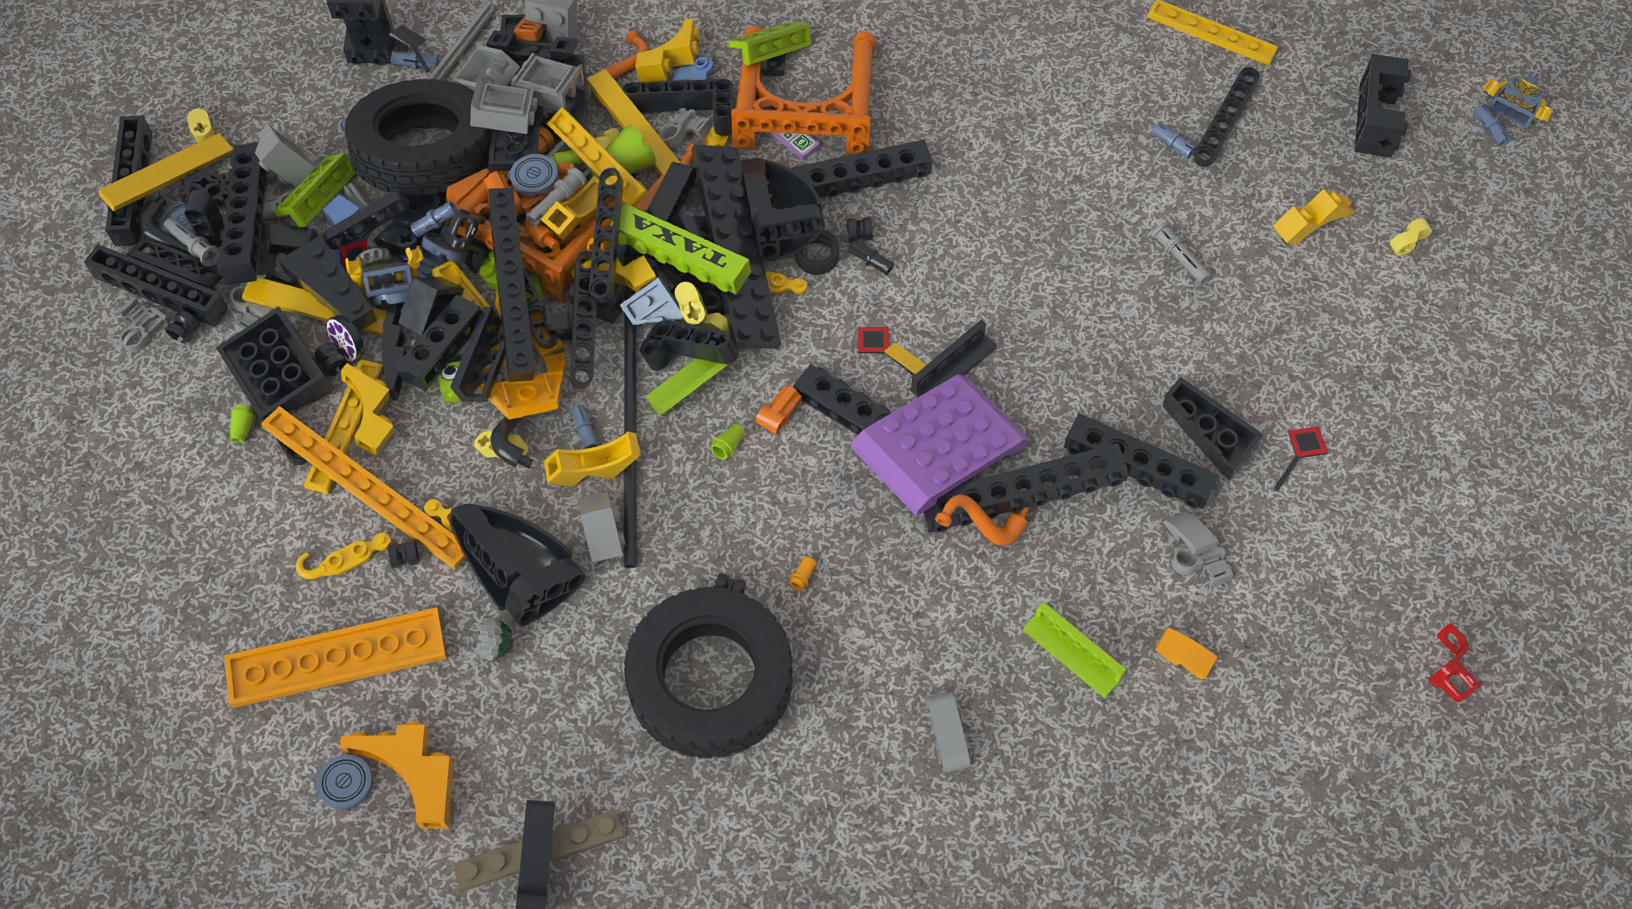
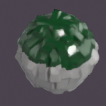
(492, 639)

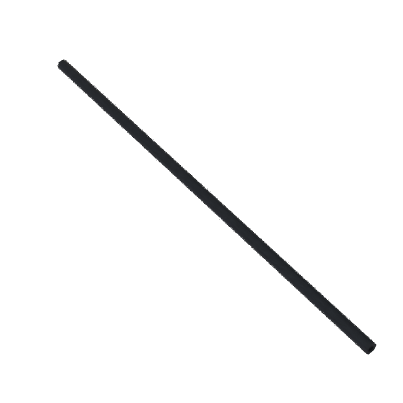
(630, 425)

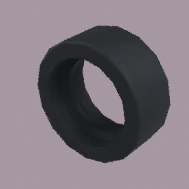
(820, 267)

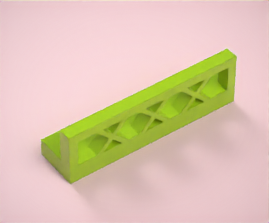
(773, 41)
(317, 189)
(682, 384)
(1074, 650)

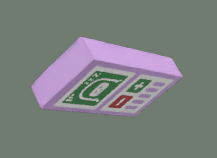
(800, 144)

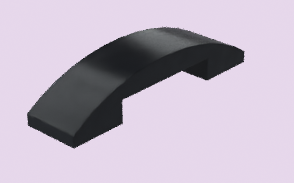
(522, 49)

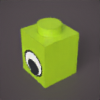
(445, 381)

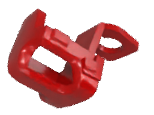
(1454, 667)

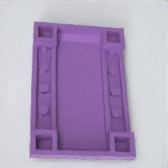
(938, 442)

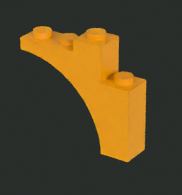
(406, 753)

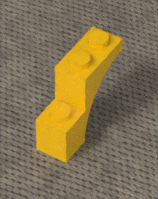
(679, 51)
(1320, 210)
(575, 211)
(634, 275)
(373, 395)
(603, 461)

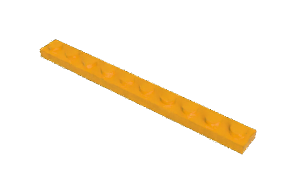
(365, 486)

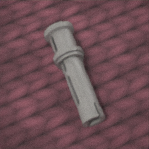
(562, 191)
(197, 245)
(1174, 245)

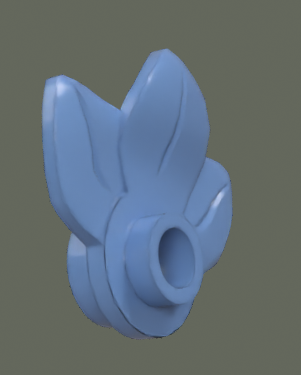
(699, 71)

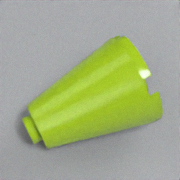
(630, 151)

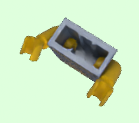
(1518, 100)
(387, 276)

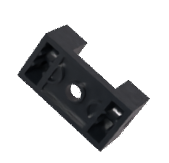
(367, 30)
(1378, 128)

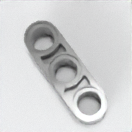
(949, 733)

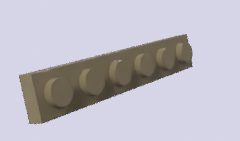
(565, 842)

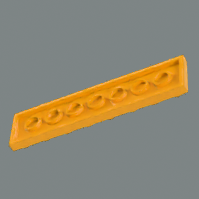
(334, 657)

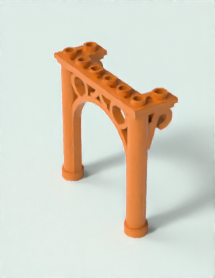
(807, 117)
(551, 266)

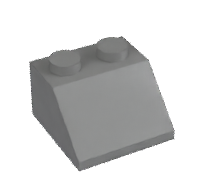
(282, 157)

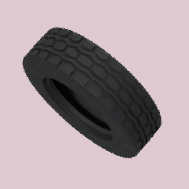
(417, 168)
(696, 615)

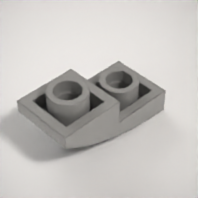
(1192, 532)

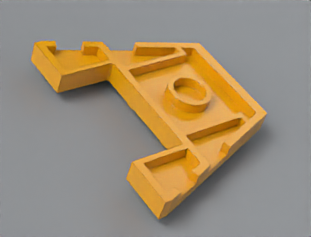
(532, 396)

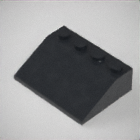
(274, 365)

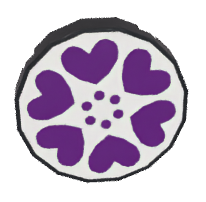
(345, 337)

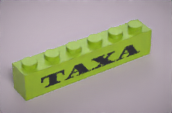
(683, 250)

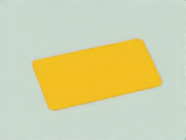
(905, 358)

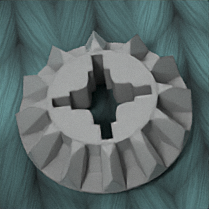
(374, 257)

